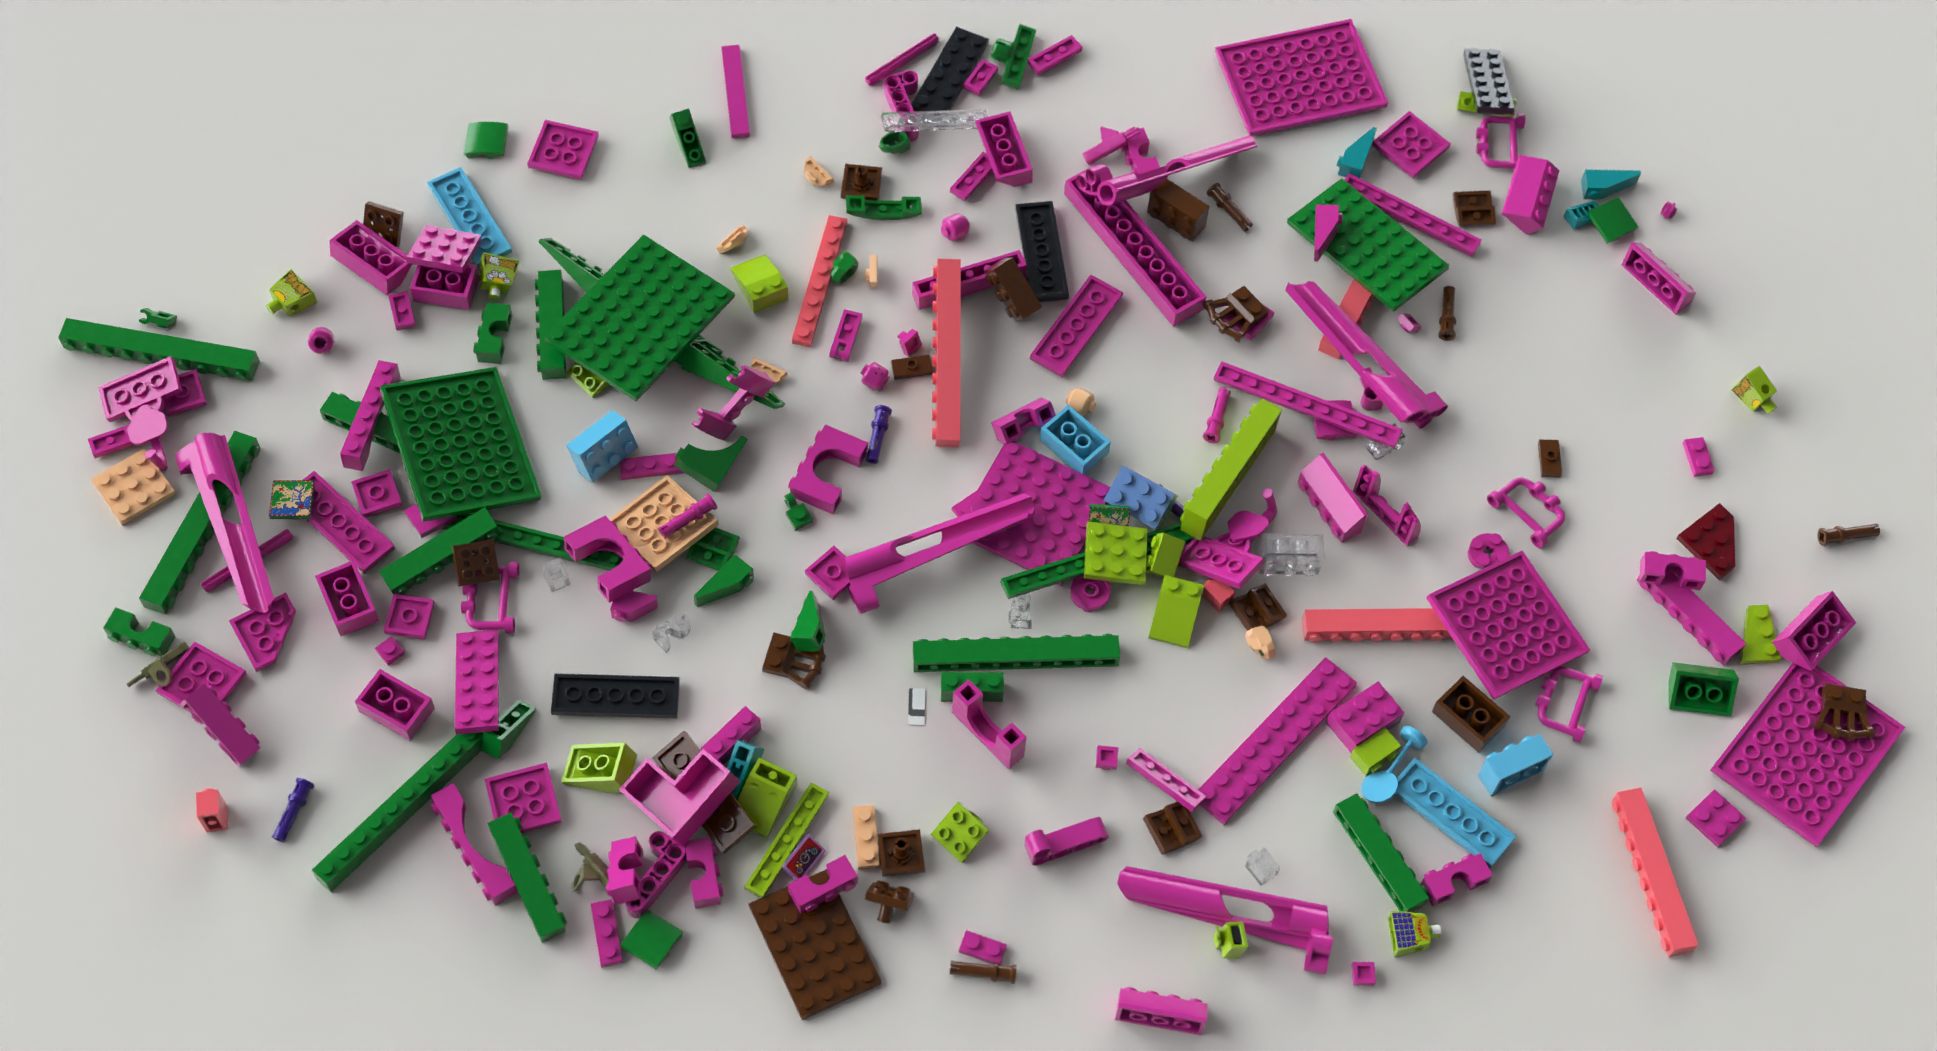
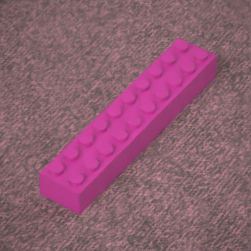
(1140, 254)

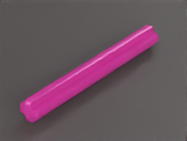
(902, 59)
(265, 549)

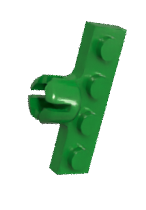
(1014, 55)

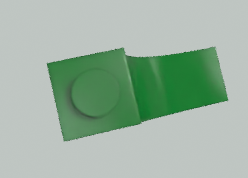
(706, 465)

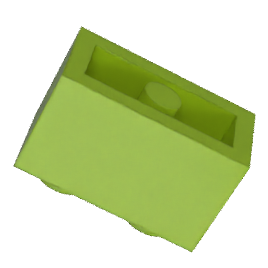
(1164, 555)
(1375, 752)

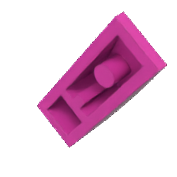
(1326, 227)

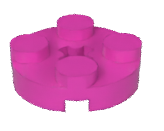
(1487, 541)
(1087, 601)

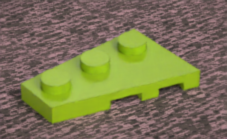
(1758, 636)

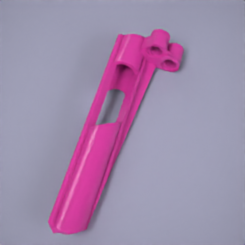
(1112, 190)
(1395, 389)
(209, 461)
(884, 562)
(1294, 921)

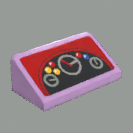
(803, 858)

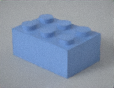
(1146, 499)

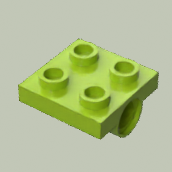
(960, 832)

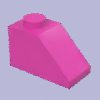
(633, 606)

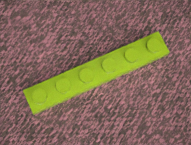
(786, 840)

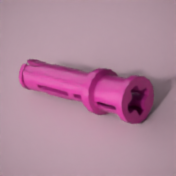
(1215, 422)
(695, 511)

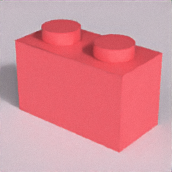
(211, 810)

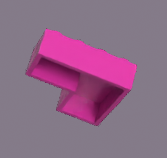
(681, 804)

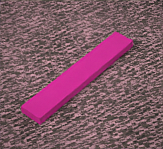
(735, 91)

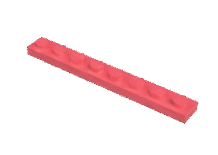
(819, 281)

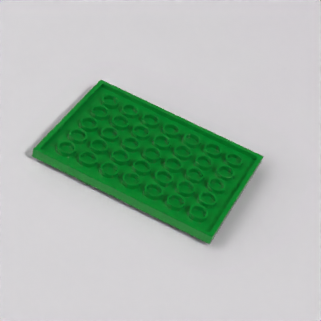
(639, 317)
(460, 443)

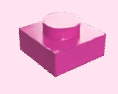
(1408, 323)
(389, 650)
(1363, 973)

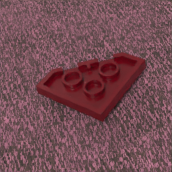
(1712, 540)

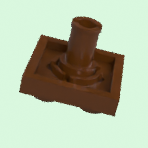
(861, 178)
(390, 219)
(468, 575)
(900, 845)
(889, 898)

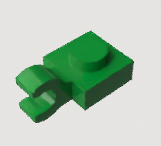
(159, 318)
(797, 514)

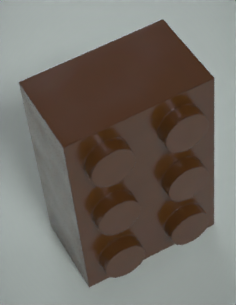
(1178, 209)
(1012, 289)
(1470, 714)

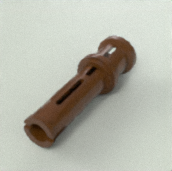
(1224, 201)
(1447, 327)
(1840, 534)
(993, 971)

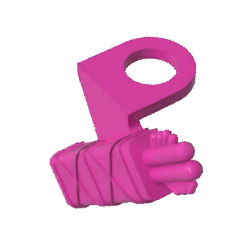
(1111, 142)

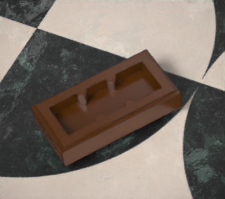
(911, 367)
(1549, 458)

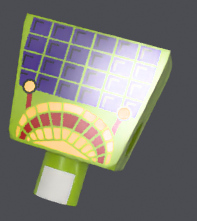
(1410, 932)

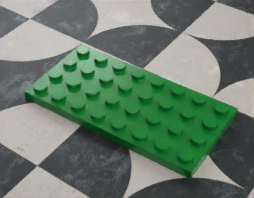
(1372, 246)

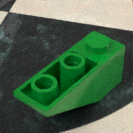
(687, 137)
(809, 628)

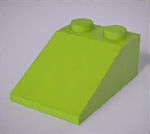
(760, 283)
(1176, 611)
(599, 766)

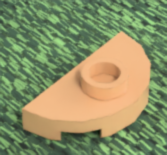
(816, 174)
(734, 240)
(871, 274)
(773, 372)

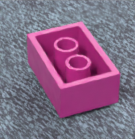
(445, 286)
(347, 598)
(394, 704)
(1364, 716)

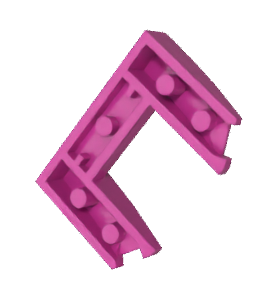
(721, 424)
(1403, 525)

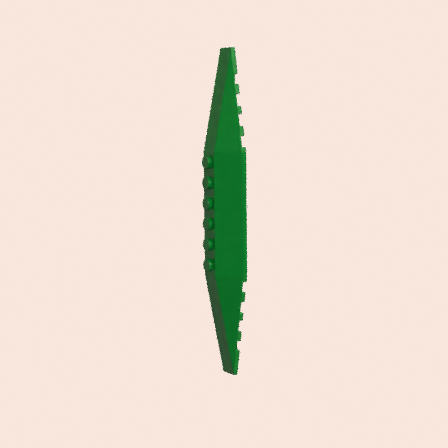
(698, 358)

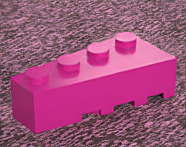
(221, 724)

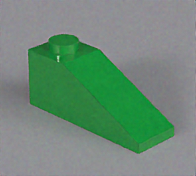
(727, 581)
(510, 727)

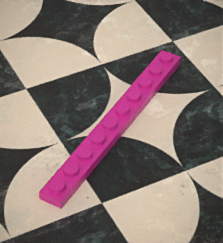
(1308, 405)

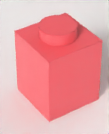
(1218, 593)

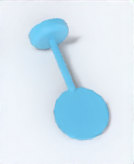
(1383, 784)

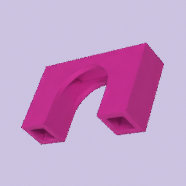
(828, 444)
(604, 536)
(1005, 744)

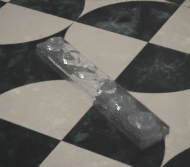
(931, 120)

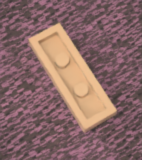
(866, 837)

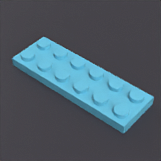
(468, 212)
(1453, 812)

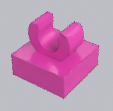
(909, 342)
(1107, 757)

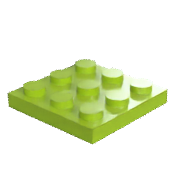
(1115, 553)

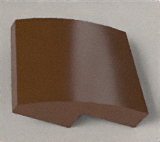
(1474, 208)
(1258, 608)
(1172, 827)

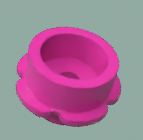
(1668, 210)

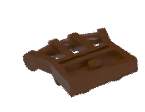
(1244, 305)
(781, 657)
(1844, 701)

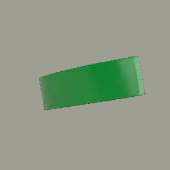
(883, 209)

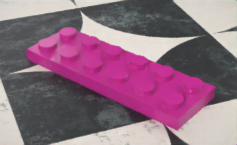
(1076, 325)
(346, 527)
(477, 682)

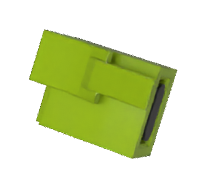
(1231, 940)

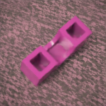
(1135, 150)
(1033, 414)
(1689, 570)
(740, 727)
(1471, 870)
(623, 880)
(705, 890)
(808, 895)

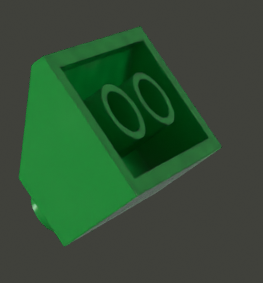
(1702, 689)

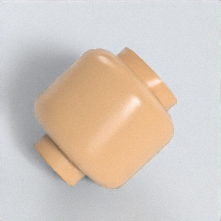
(1081, 401)

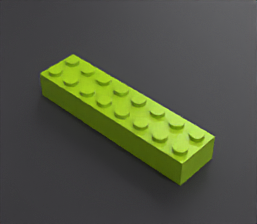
(1230, 469)

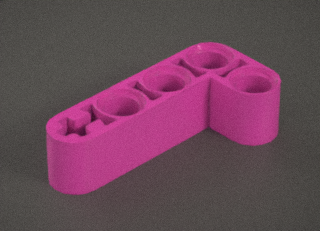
(897, 89)
(1048, 847)
(652, 877)

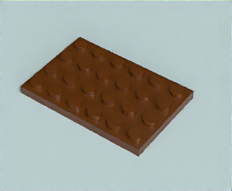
(815, 950)

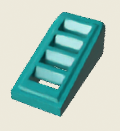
(1573, 220)

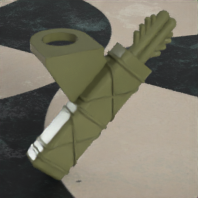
(161, 664)
(591, 870)

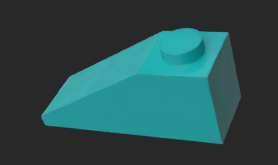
(1356, 155)
(1603, 183)
(742, 762)

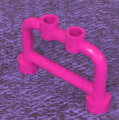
(1483, 147)
(1551, 503)
(468, 607)
(1543, 701)

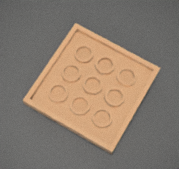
(654, 509)

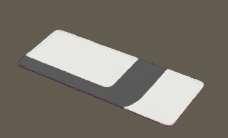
(916, 706)

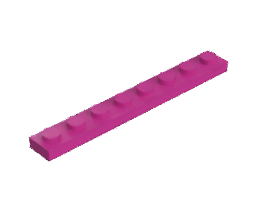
(1416, 217)

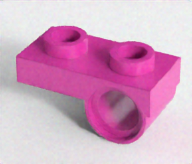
(1366, 403)

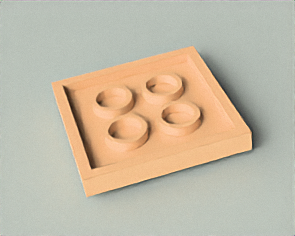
(133, 487)

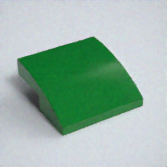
(486, 139)
(1612, 220)
(714, 549)
(651, 939)

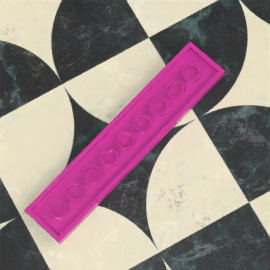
(1275, 740)

